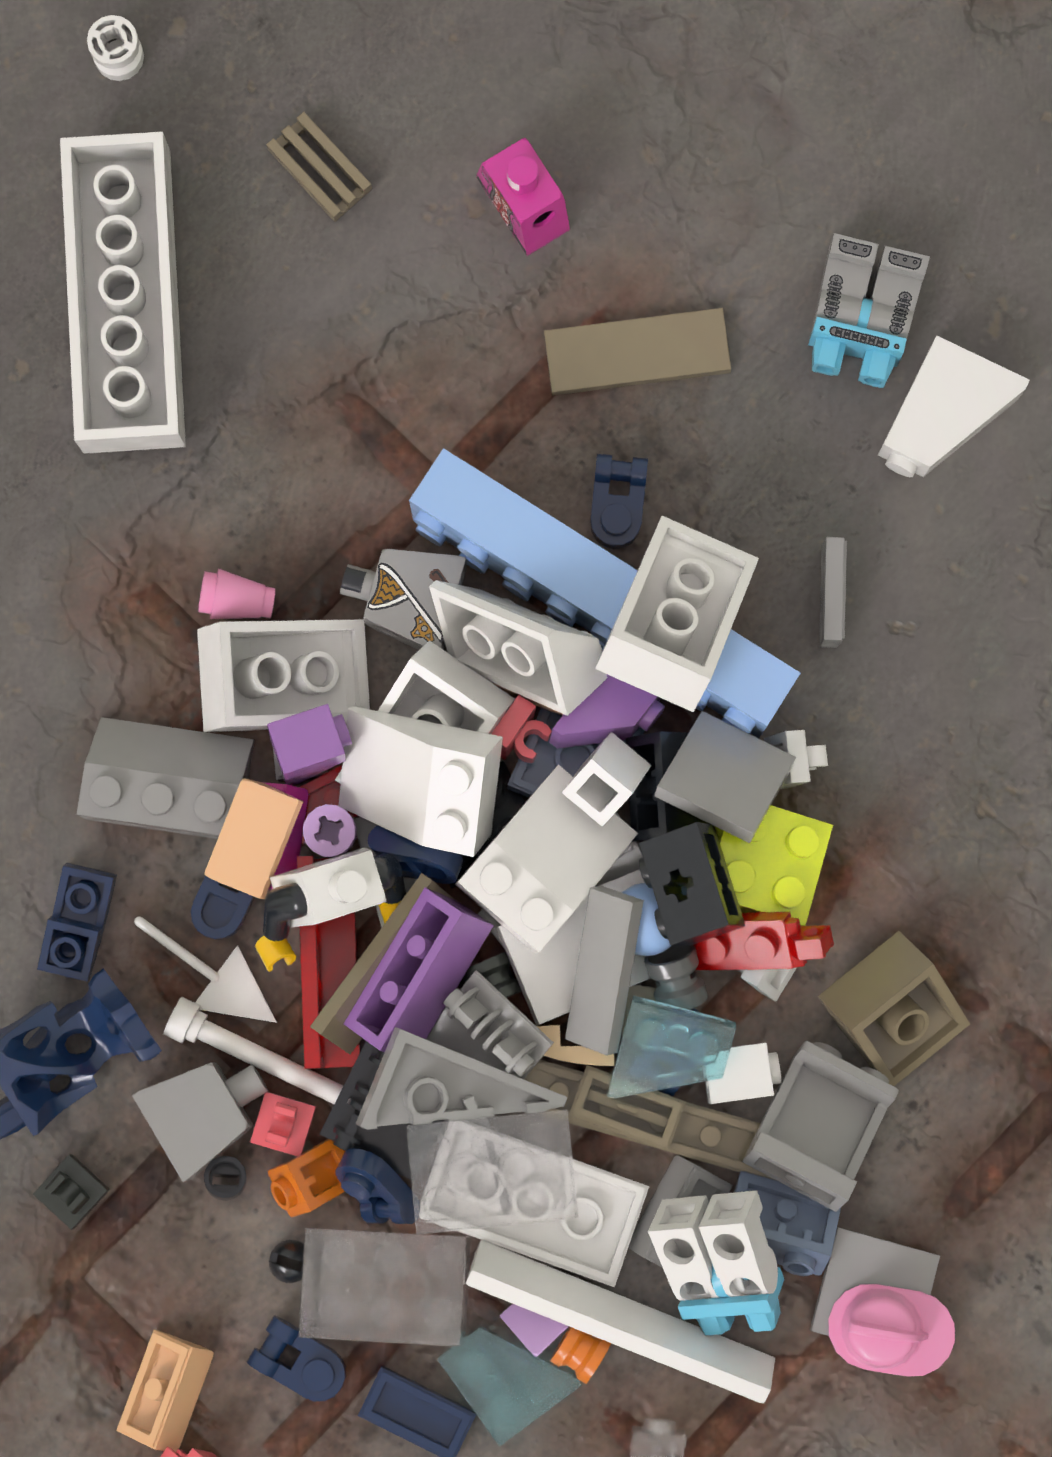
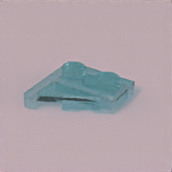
(669, 1048)
(505, 1382)

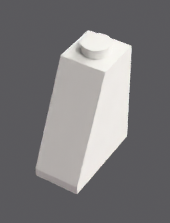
(947, 406)

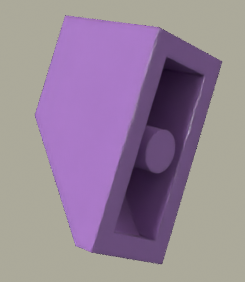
(609, 708)
(309, 743)

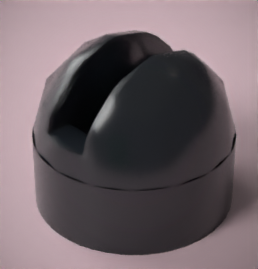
(228, 1168)
(291, 1249)

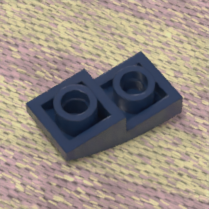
(77, 922)

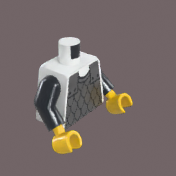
(325, 893)

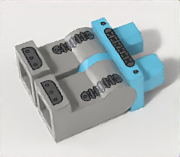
(862, 326)

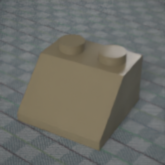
(895, 1008)

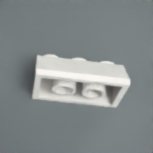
(518, 646)

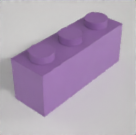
(419, 970)

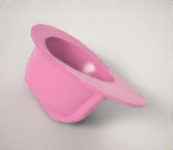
(891, 1330)

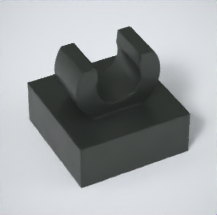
(71, 1191)

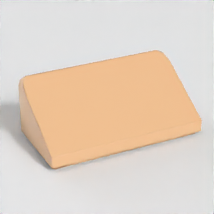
(253, 838)
(165, 1391)

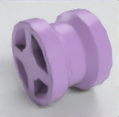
(333, 837)

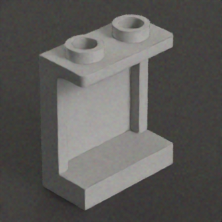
(820, 1124)

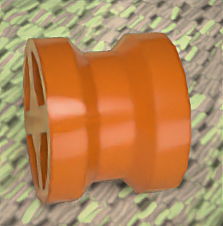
(580, 1352)

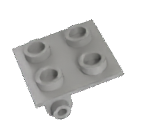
(489, 1029)

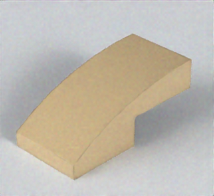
(573, 1054)

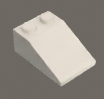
(677, 614)
(279, 669)
(445, 692)
(421, 779)
(544, 863)

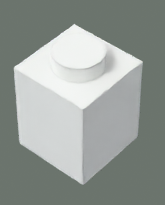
(606, 779)
(747, 1075)

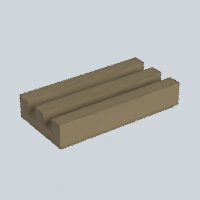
(291, 136)
(670, 1124)

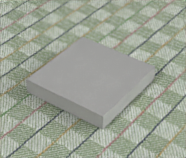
(725, 776)
(870, 1260)

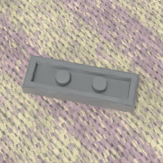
(604, 970)

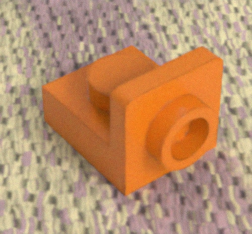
(307, 1179)

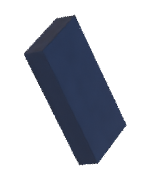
(417, 1413)

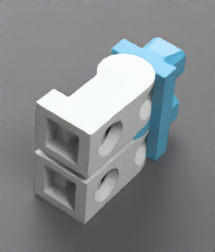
(718, 1260)

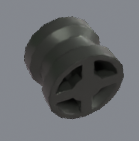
(497, 972)

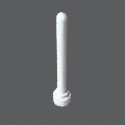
(191, 1024)

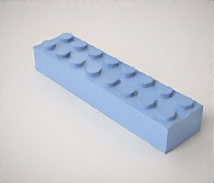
(575, 579)

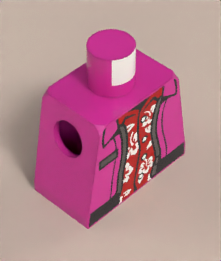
(522, 193)

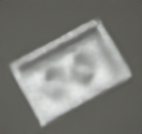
(491, 1172)
(384, 1286)

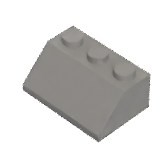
(162, 777)

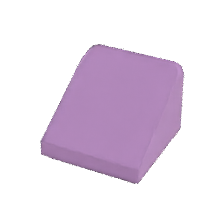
(532, 1328)

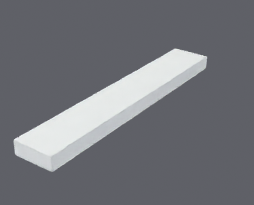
(621, 1321)

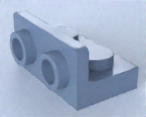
(794, 1225)

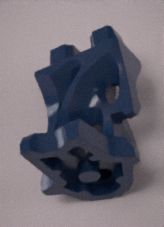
(27, 1070)

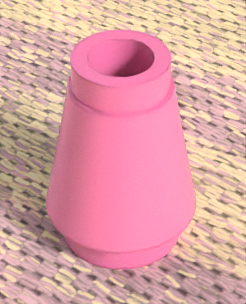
(234, 597)

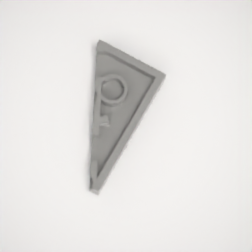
(433, 1083)

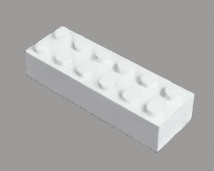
(122, 292)

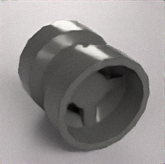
(677, 977)

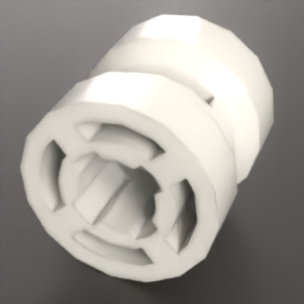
(121, 57)

